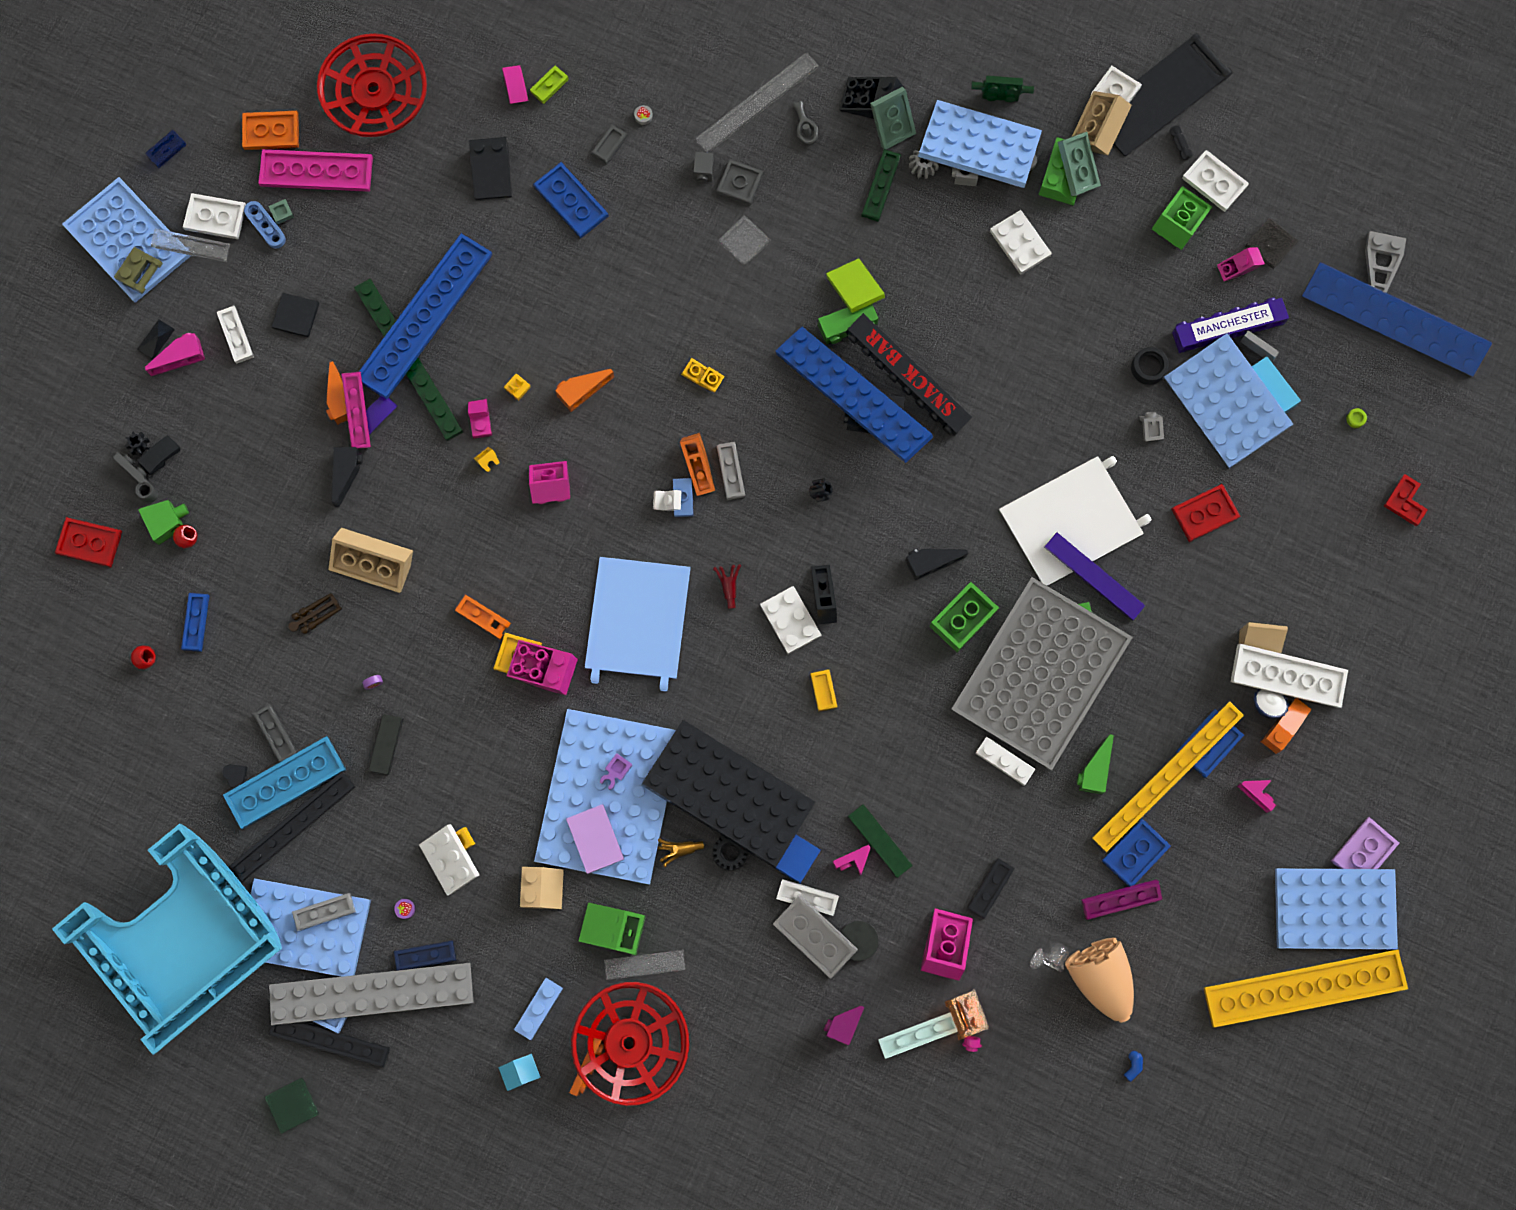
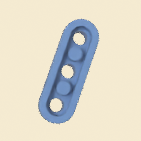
(262, 218)

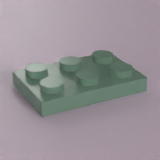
(893, 118)
(1079, 163)

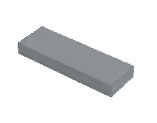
(730, 471)
(323, 912)

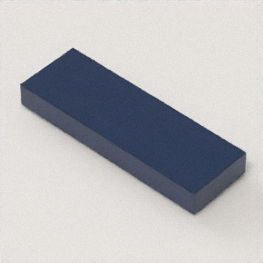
(424, 955)

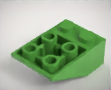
(612, 928)

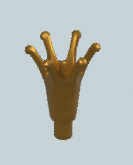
(678, 849)

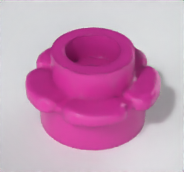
(972, 1043)

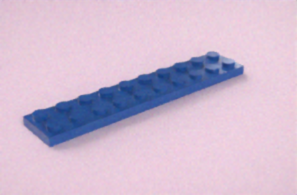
(424, 316)
(1396, 319)
(854, 394)

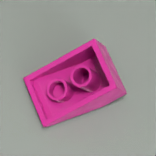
(947, 944)

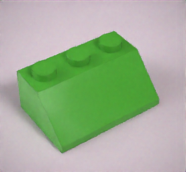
(1055, 181)

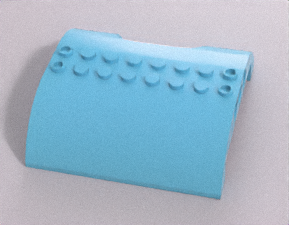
(183, 947)

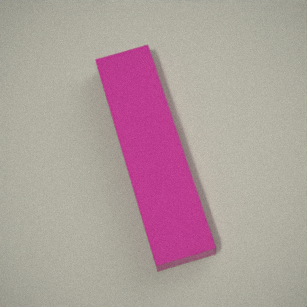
(356, 410)

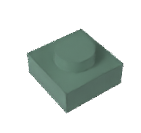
(281, 211)

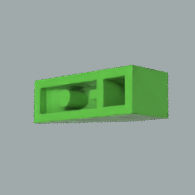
(1095, 774)

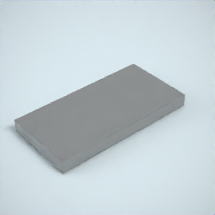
(815, 936)

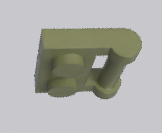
(133, 268)

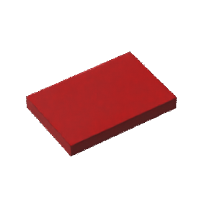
(1205, 512)
(88, 542)

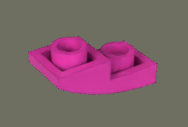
(515, 84)

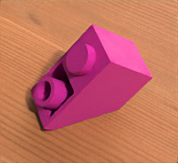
(1240, 263)

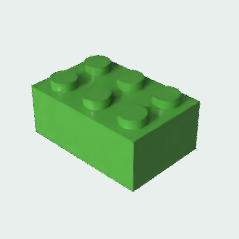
(964, 617)

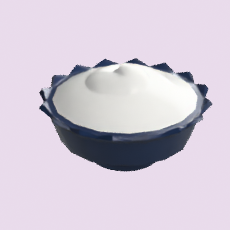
(1270, 704)

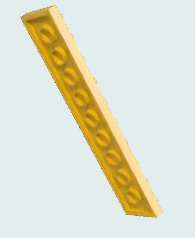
(1305, 988)

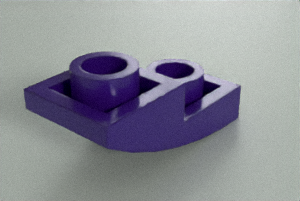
(379, 412)

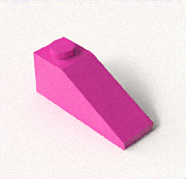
(178, 354)

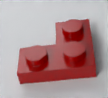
(1401, 501)

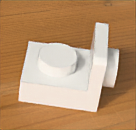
(667, 500)

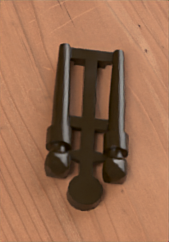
(294, 626)

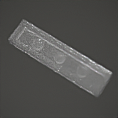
(190, 245)
(644, 964)

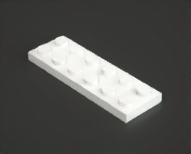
(1289, 675)

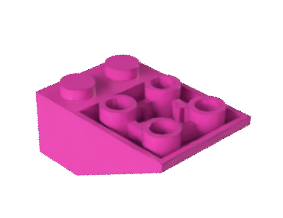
(542, 667)

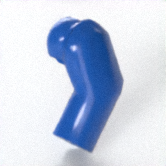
(1136, 1065)

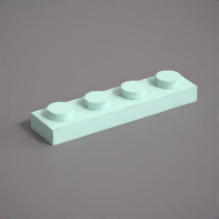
(917, 1035)

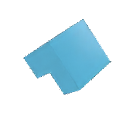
(519, 1072)

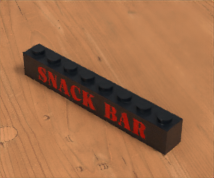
(908, 375)

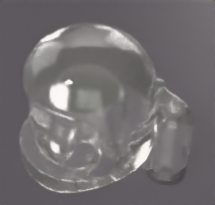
(1054, 957)

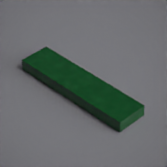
(881, 185)
(880, 841)

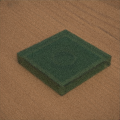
(291, 1105)

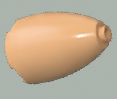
(1104, 977)

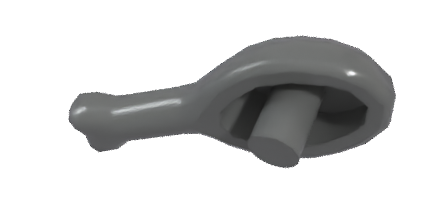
(806, 129)

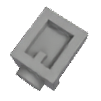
(1152, 426)

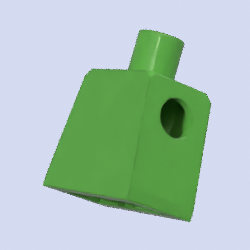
(162, 519)

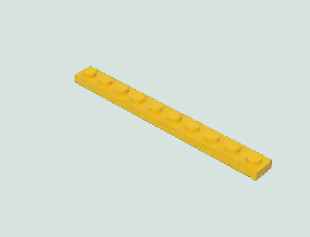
(1167, 776)

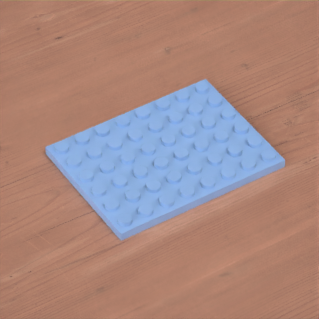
(633, 810)

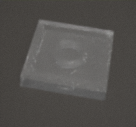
(744, 241)

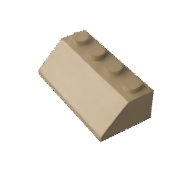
(370, 559)

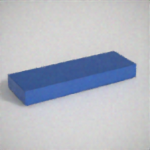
(195, 622)

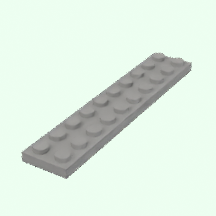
(371, 994)

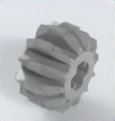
(922, 168)

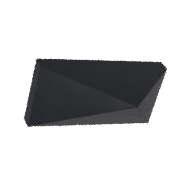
(156, 339)

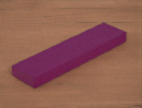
(1121, 899)

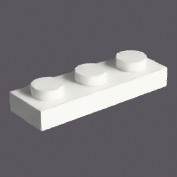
(235, 334)
(1005, 761)
(820, 900)

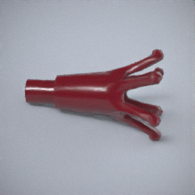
(729, 584)

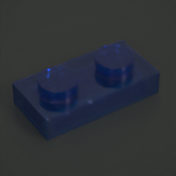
(165, 148)

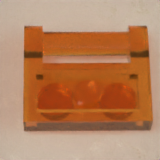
(971, 1013)

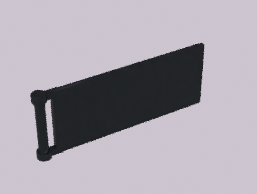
(1168, 92)

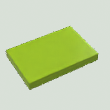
(855, 285)

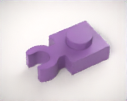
(617, 768)

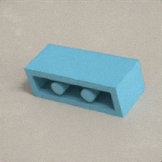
(1276, 384)

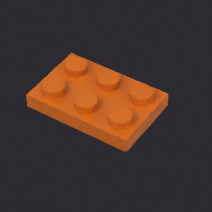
(270, 130)

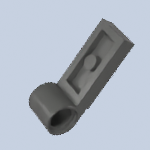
(126, 462)

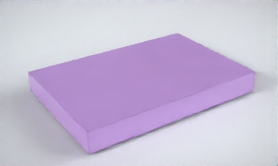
(595, 839)
(1365, 848)

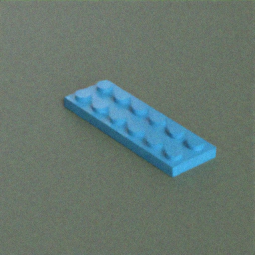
(284, 782)

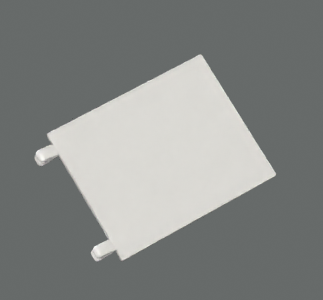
(1082, 509)

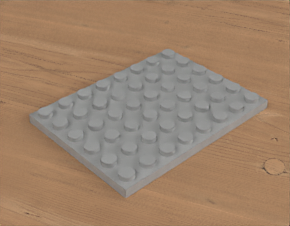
(1041, 673)

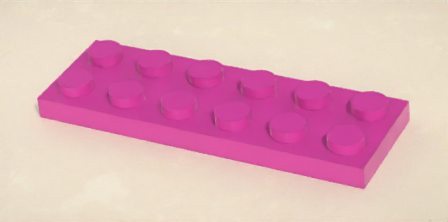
(315, 170)

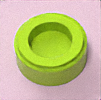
(1356, 418)

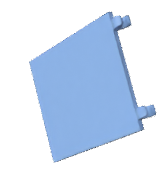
(637, 619)

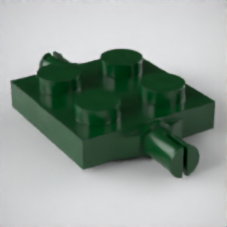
(1002, 88)

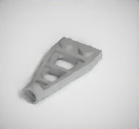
(1386, 245)

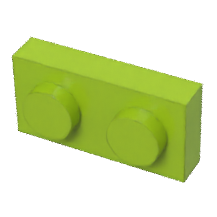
(549, 84)

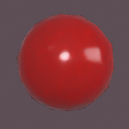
(185, 536)
(143, 657)

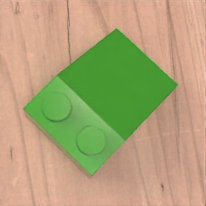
(1181, 218)

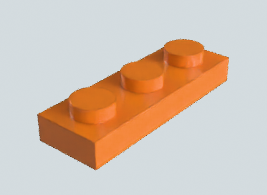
(578, 1085)

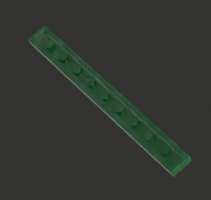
(417, 373)

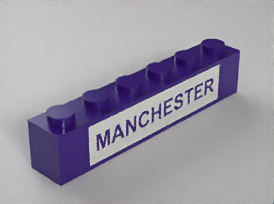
(1234, 323)

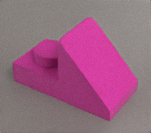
(479, 418)
(1254, 790)
(858, 857)

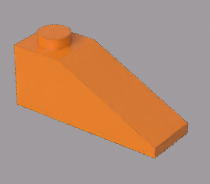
(580, 388)
(335, 396)
(697, 464)
(1286, 726)

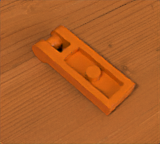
(482, 616)

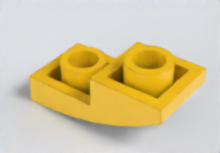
(703, 376)

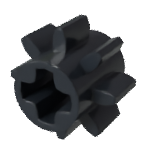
(139, 438)
(820, 490)

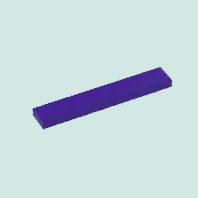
(1094, 576)

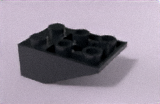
(865, 90)

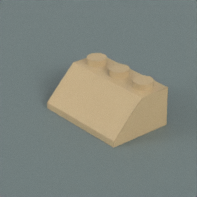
(1103, 120)

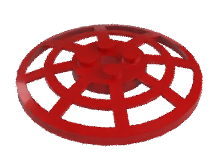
(369, 77)
(641, 1046)

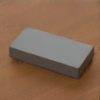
(1259, 346)

